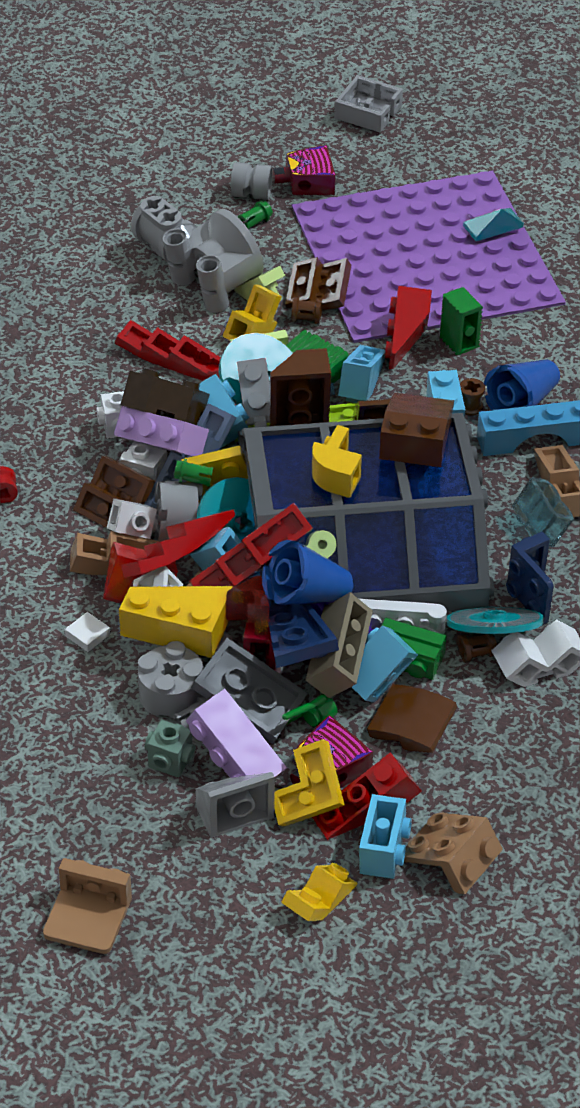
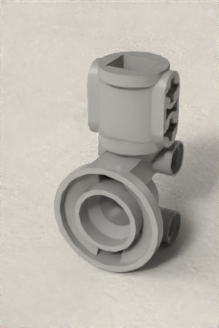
(218, 249)

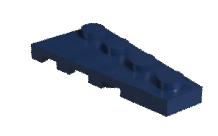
(298, 633)

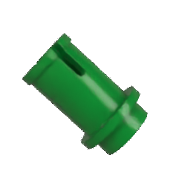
(260, 212)
(190, 472)

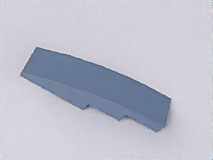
(219, 425)

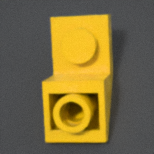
(322, 892)

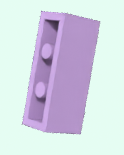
(161, 432)
(233, 738)

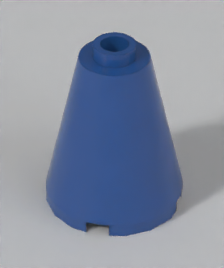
(520, 384)
(303, 576)

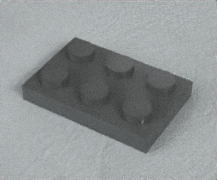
(253, 686)

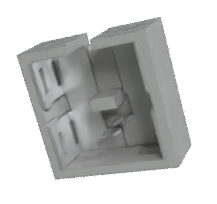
(368, 103)

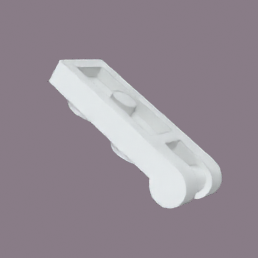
(421, 615)

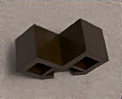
(164, 398)

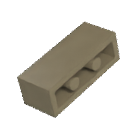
(350, 623)

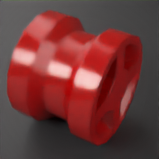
(8, 485)

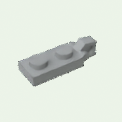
(255, 390)

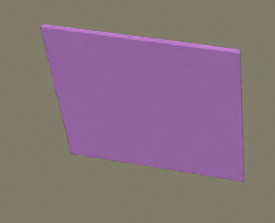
(419, 241)

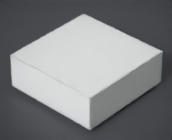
(87, 631)

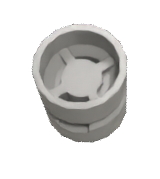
(251, 181)

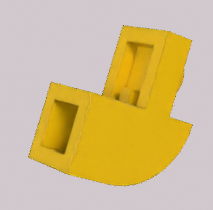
(256, 316)
(334, 466)

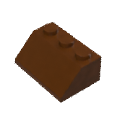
(301, 389)

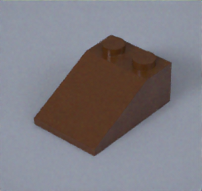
(415, 429)

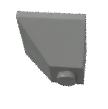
(236, 802)

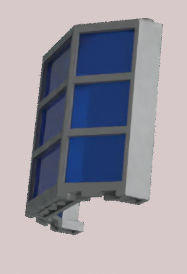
(404, 528)

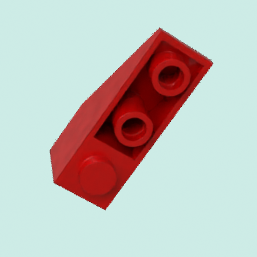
(410, 321)
(385, 779)

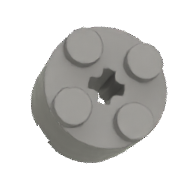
(175, 504)
(167, 679)

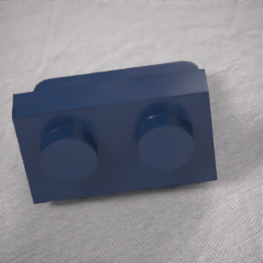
(527, 574)

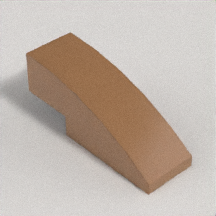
(561, 471)
(92, 554)

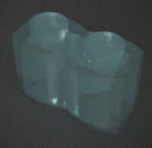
(542, 510)

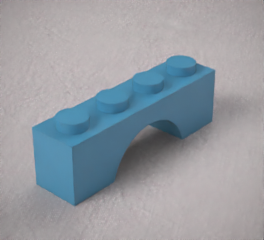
(507, 428)

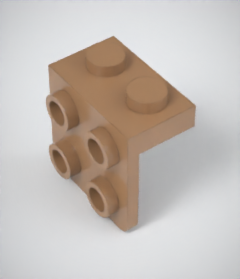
(458, 844)
(88, 906)

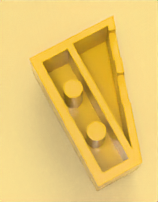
(176, 614)

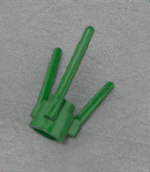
(314, 711)

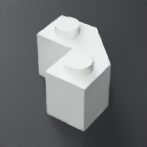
(551, 652)

